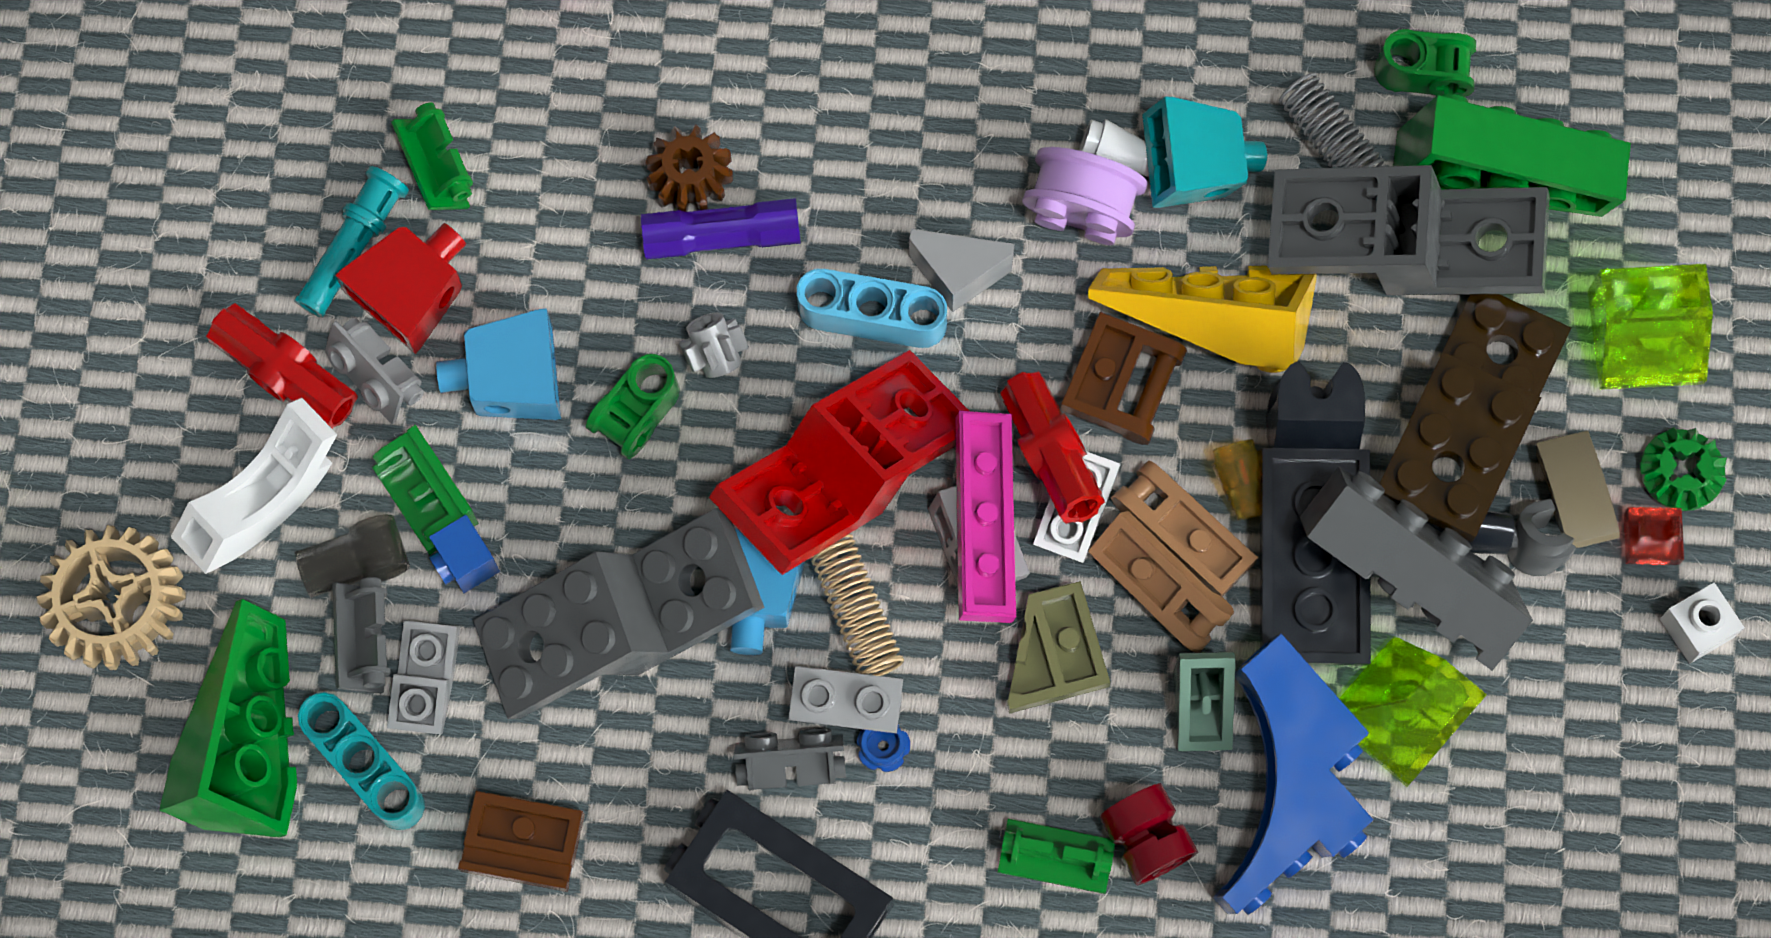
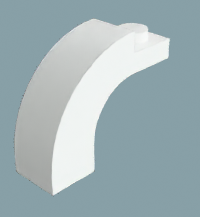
(262, 495)

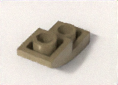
(1578, 489)

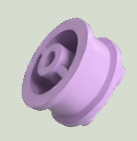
(1084, 194)

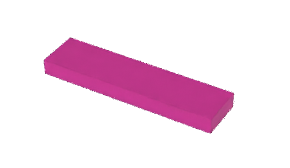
(985, 517)

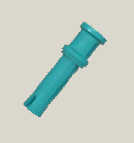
(362, 221)

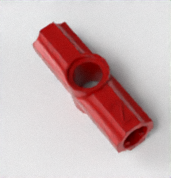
(280, 364)
(1052, 447)

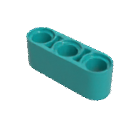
(343, 743)

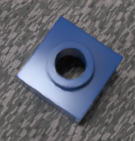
(462, 555)

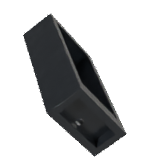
(733, 813)

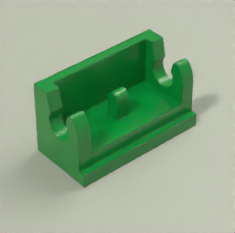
(420, 486)

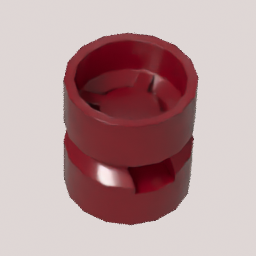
(1148, 834)

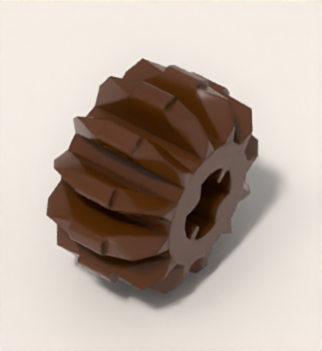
(689, 153)

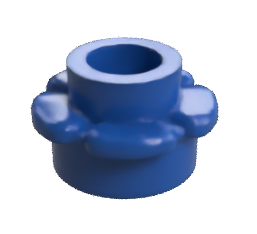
(886, 760)

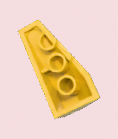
(1242, 317)

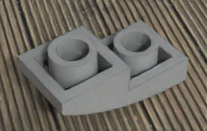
(424, 677)

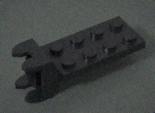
(1302, 586)

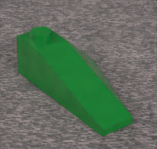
(234, 747)

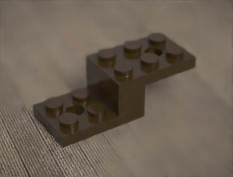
(1474, 412)

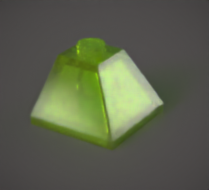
(1409, 706)

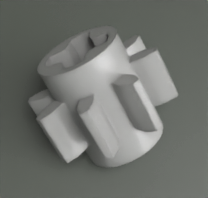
(714, 345)

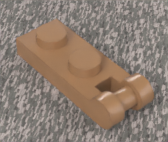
(1186, 529)
(1160, 581)

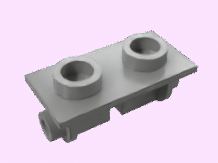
(357, 352)
(846, 699)

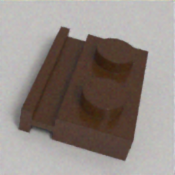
(521, 841)

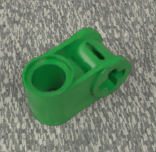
(1434, 62)
(634, 408)

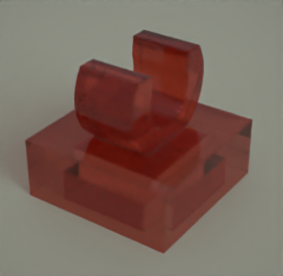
(1653, 536)

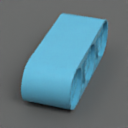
(853, 290)

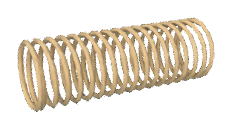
(828, 553)

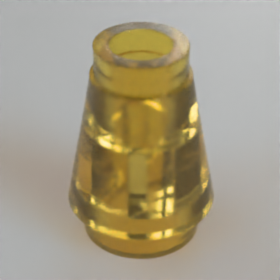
(1239, 476)

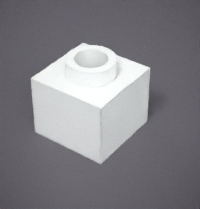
(1691, 634)

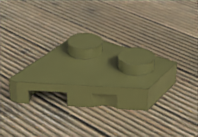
(1056, 650)

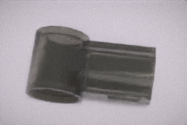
(368, 551)

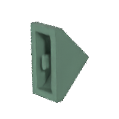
(1204, 701)

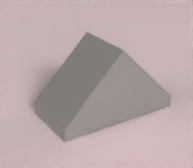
(959, 264)

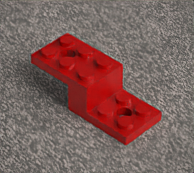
(842, 462)

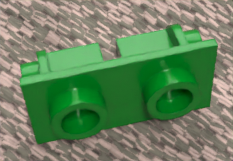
(437, 171)
(1056, 856)

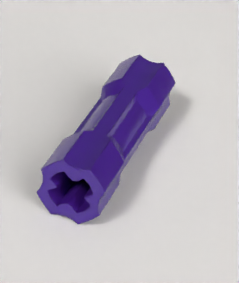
(722, 228)

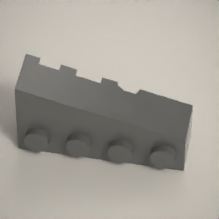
(1418, 563)

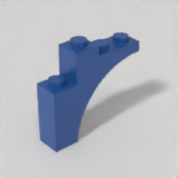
(1304, 802)

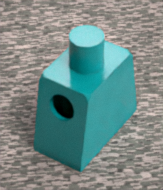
(1197, 152)

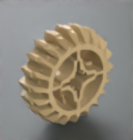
(68, 608)

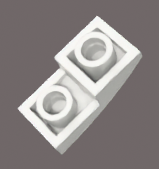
(1076, 537)

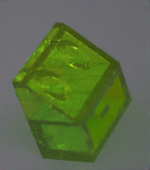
(1651, 326)

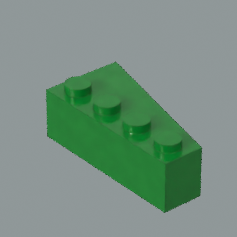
(1500, 149)

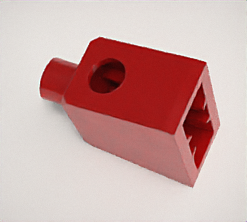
(406, 282)

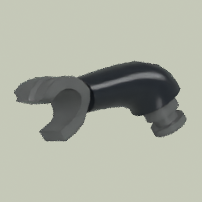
(1521, 541)

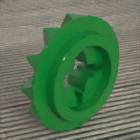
(1684, 492)

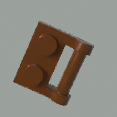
(1106, 372)

